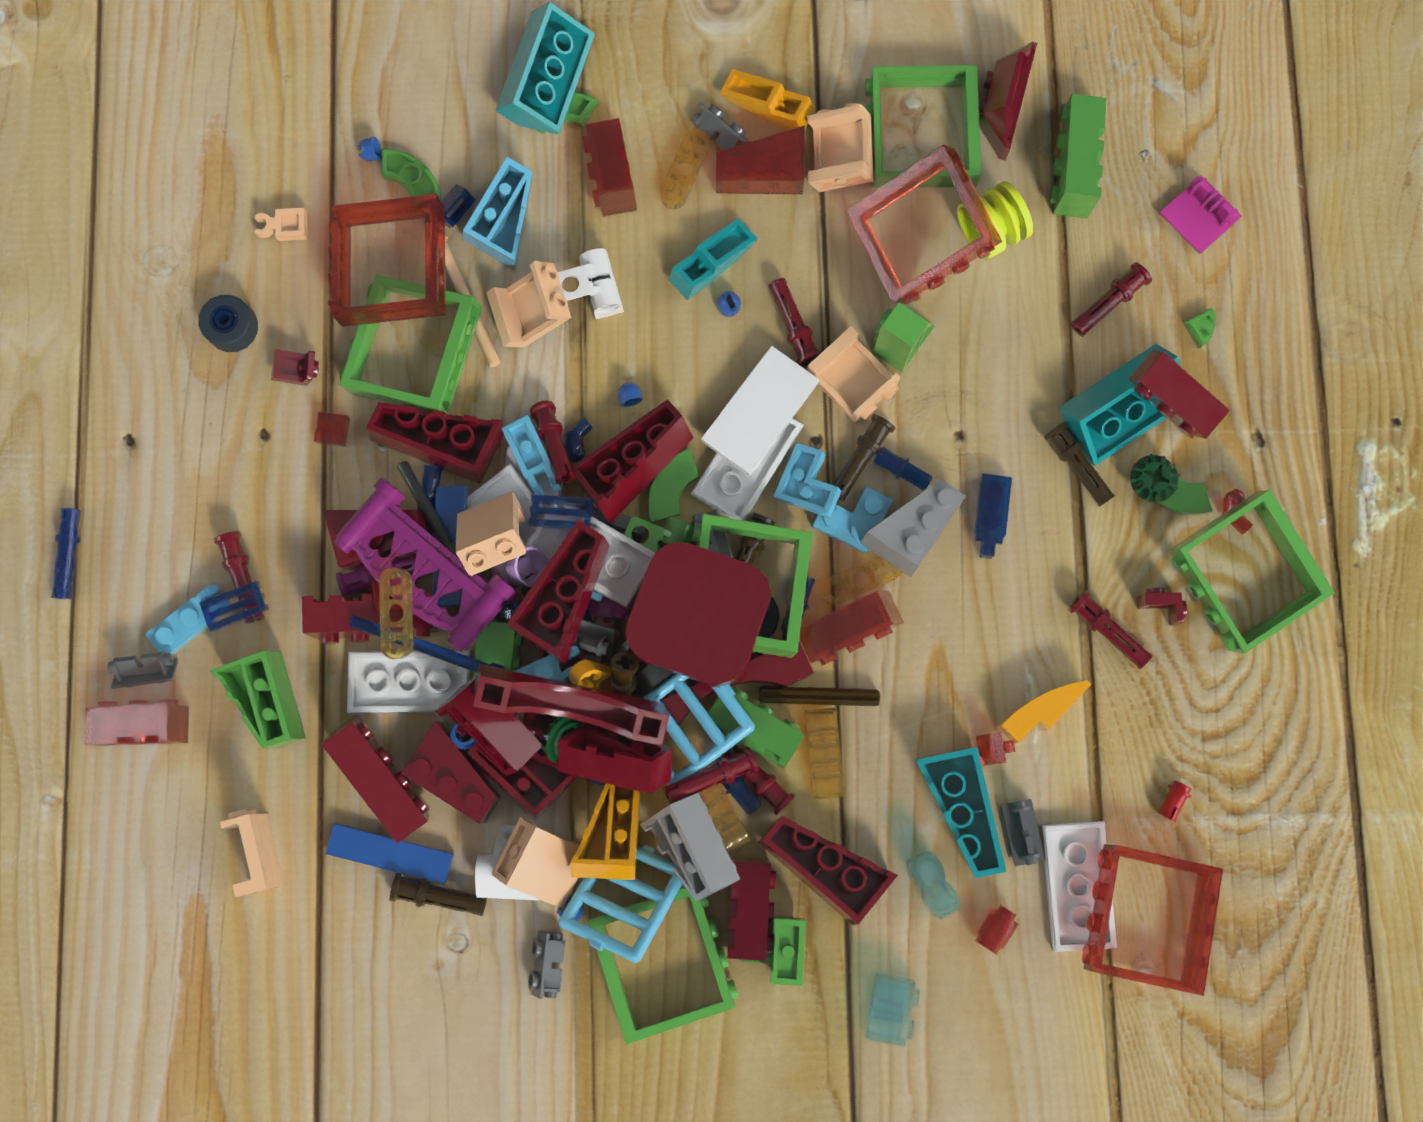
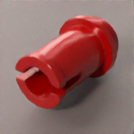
(1174, 800)

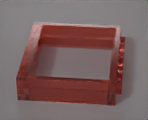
(900, 186)
(378, 212)
(1200, 925)

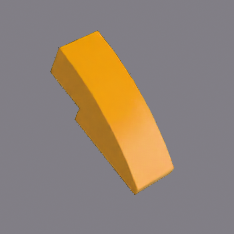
(767, 99)
(1041, 710)

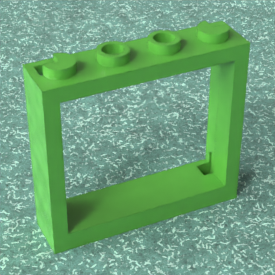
(927, 76)
(451, 363)
(802, 545)
(1291, 547)
(617, 990)

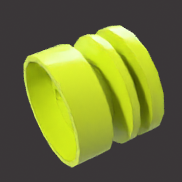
(1007, 213)

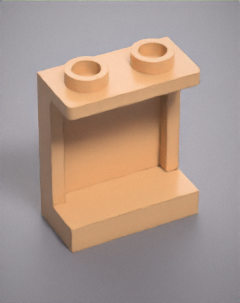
(841, 147)
(529, 306)
(853, 376)
(490, 533)
(259, 852)
(537, 864)

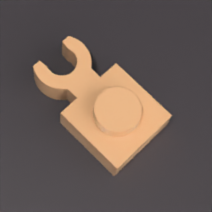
(287, 224)

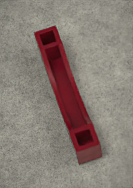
(761, 669)
(520, 692)

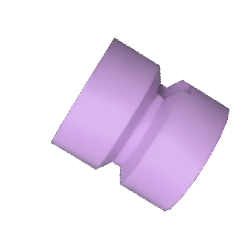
(522, 570)

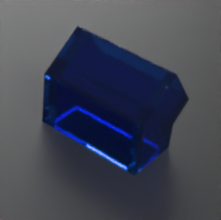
(451, 200)

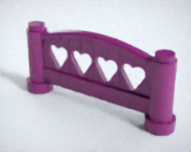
(479, 599)

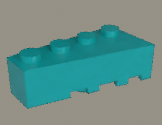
(965, 803)

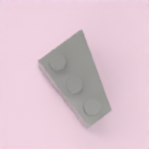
(913, 529)
(693, 846)

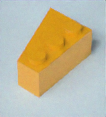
(611, 837)

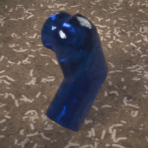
(573, 438)

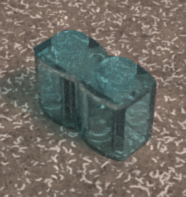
(936, 893)
(891, 1009)

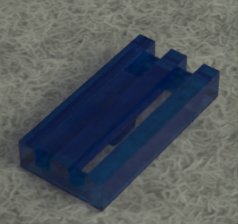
(559, 500)
(258, 597)

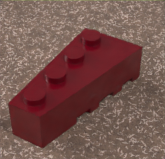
(441, 439)
(632, 459)
(562, 592)
(332, 618)
(376, 778)
(835, 874)

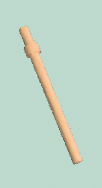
(461, 288)

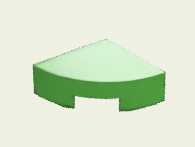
(1201, 327)

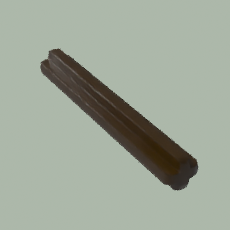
(819, 696)

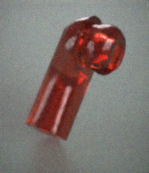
(1230, 500)

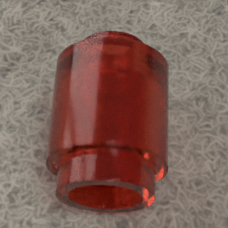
(996, 929)

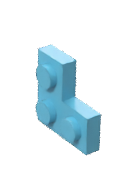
(799, 483)
(851, 527)

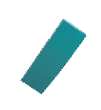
(711, 258)

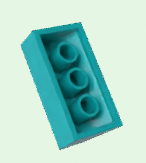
(545, 70)
(1111, 411)

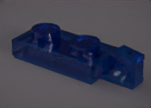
(992, 512)

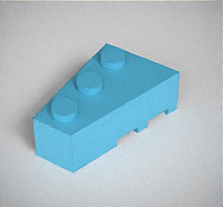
(501, 214)

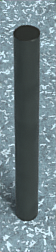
(426, 506)

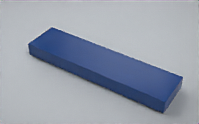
(449, 502)
(388, 855)

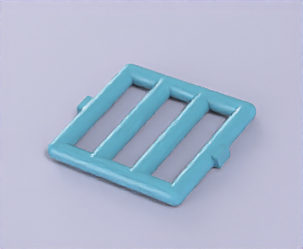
(721, 742)
(648, 926)

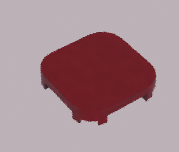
(698, 614)

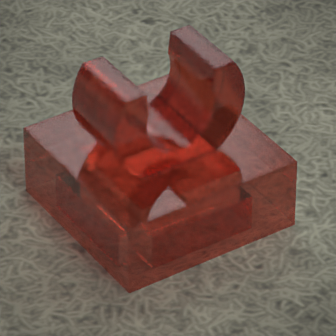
(332, 429)
(993, 748)

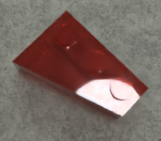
(763, 165)
(609, 167)

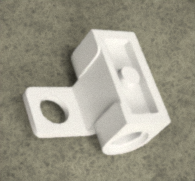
(596, 280)
(485, 883)

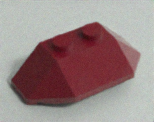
(1004, 98)

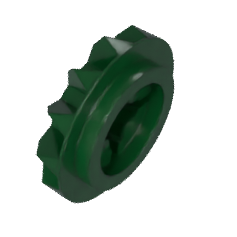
(1142, 483)
(557, 730)

